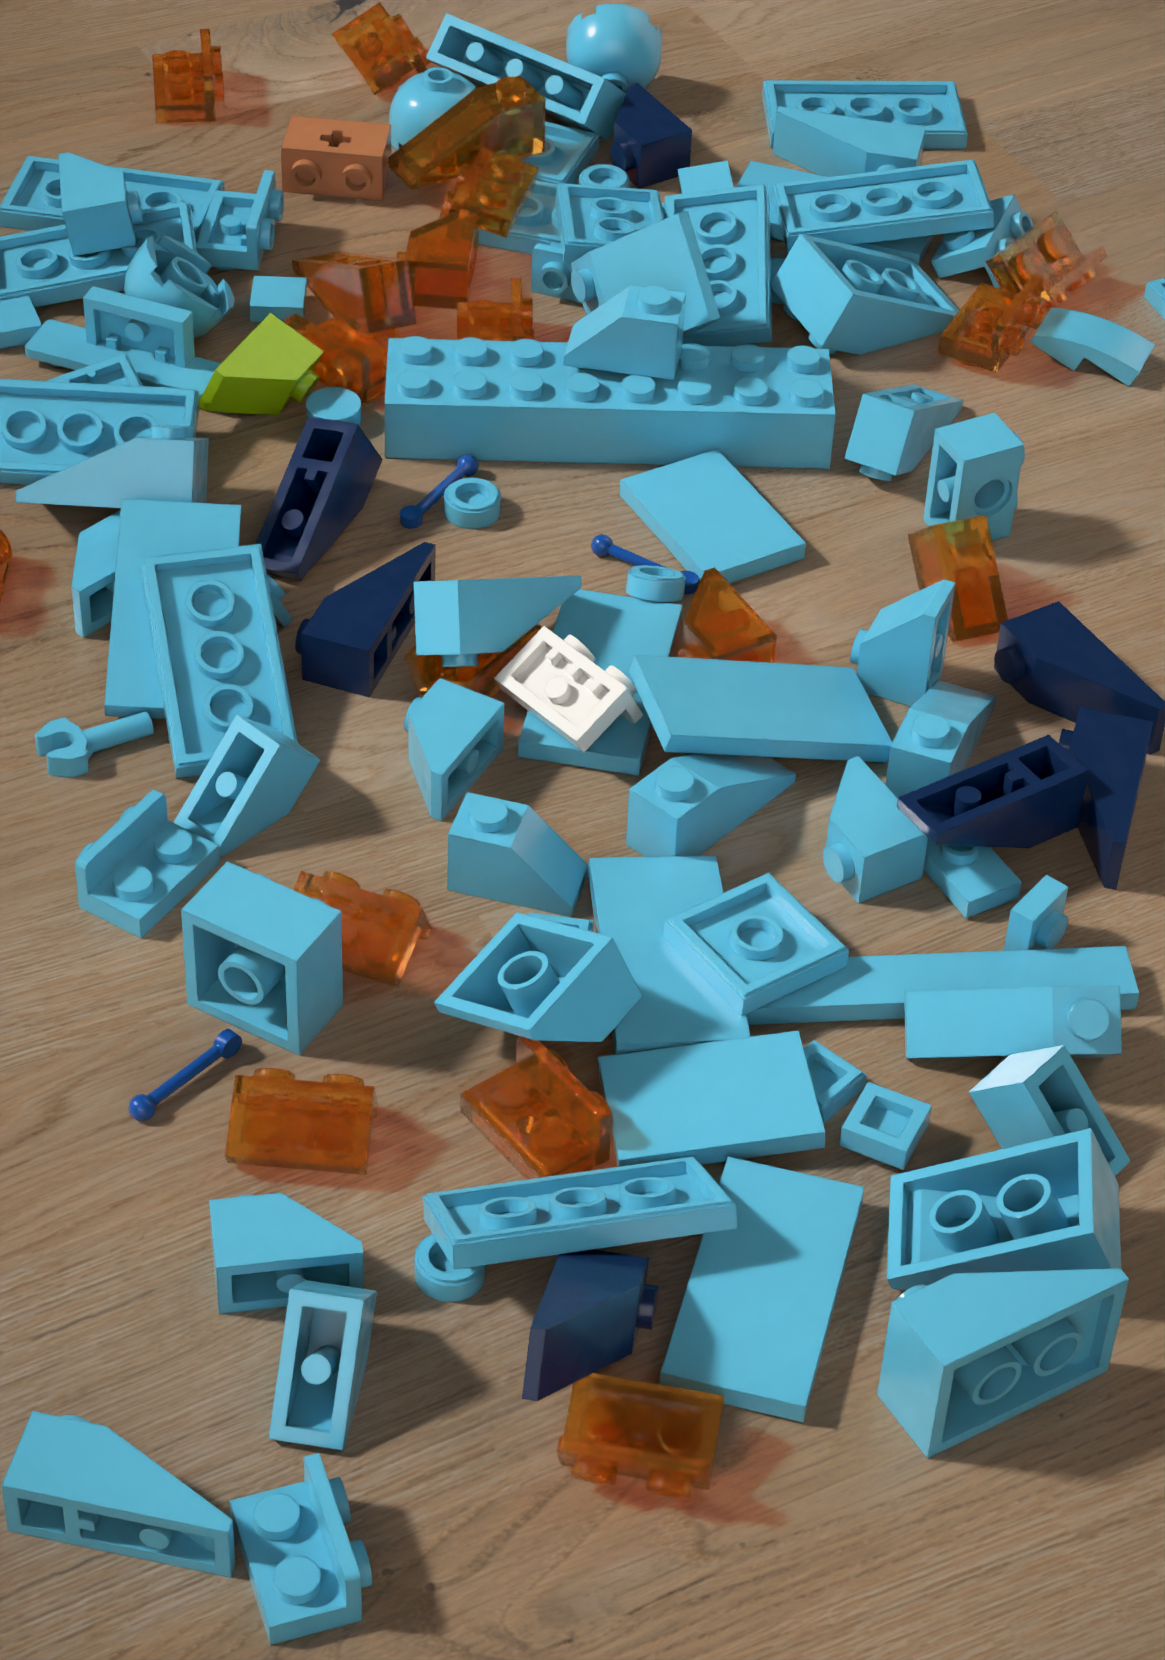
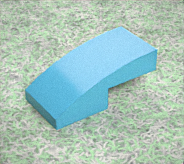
(1075, 335)

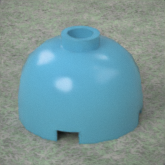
(616, 45)
(423, 101)
(178, 278)

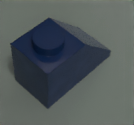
(649, 139)

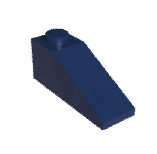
(317, 495)
(364, 624)
(1066, 667)
(1115, 755)
(1004, 800)
(587, 1318)

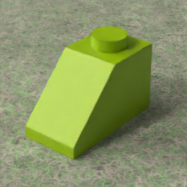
(264, 372)

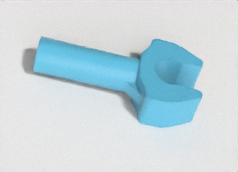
(71, 747)

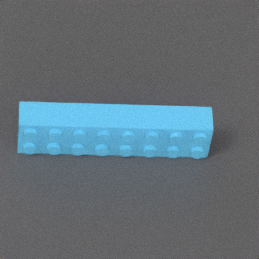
(531, 408)

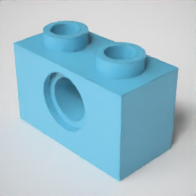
(975, 474)

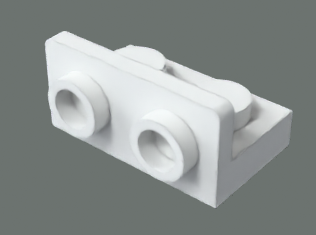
(567, 688)

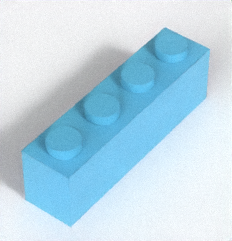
(569, 91)

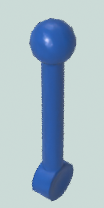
(411, 515)
(603, 545)
(225, 1045)

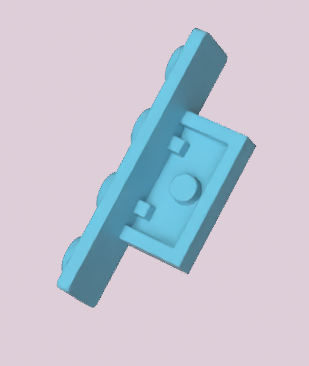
(151, 333)

